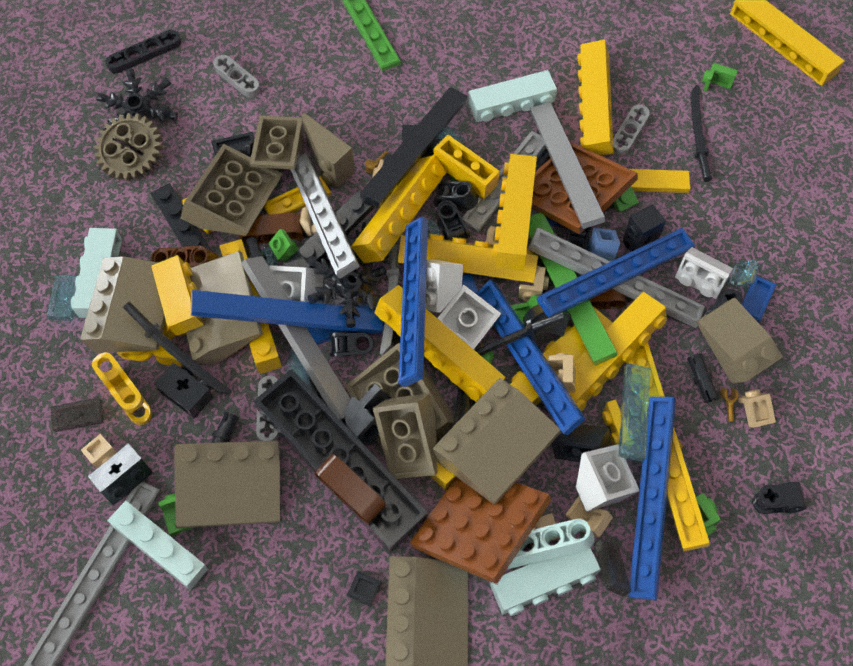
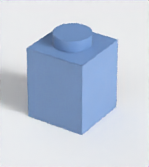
(603, 242)

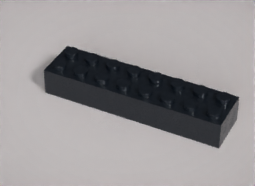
(318, 434)

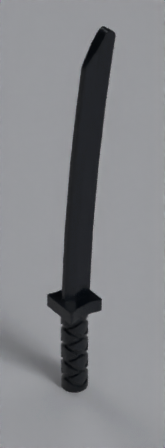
(701, 152)
(530, 329)
(170, 347)

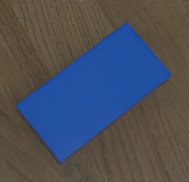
(758, 297)

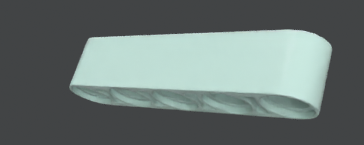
(567, 544)

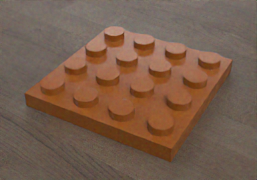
(604, 176)
(478, 534)

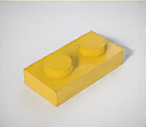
(612, 417)

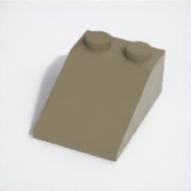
(277, 142)
(330, 153)
(738, 341)
(408, 435)

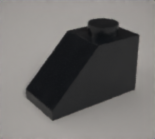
(579, 441)

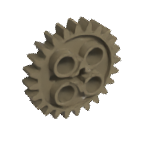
(138, 130)

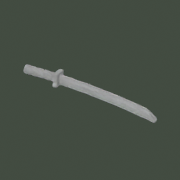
(393, 276)

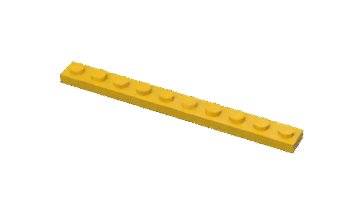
(680, 490)

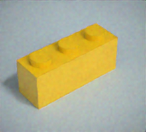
(467, 166)
(175, 291)

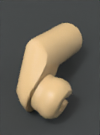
(306, 223)

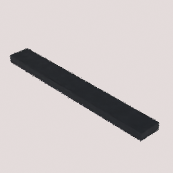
(413, 147)

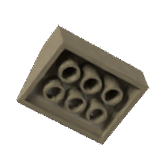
(230, 193)
(107, 324)
(218, 336)
(386, 375)
(496, 441)
(227, 483)
(426, 613)

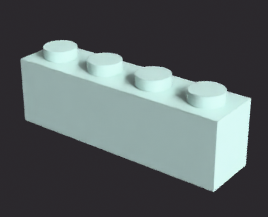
(512, 96)
(98, 245)
(157, 545)
(544, 578)

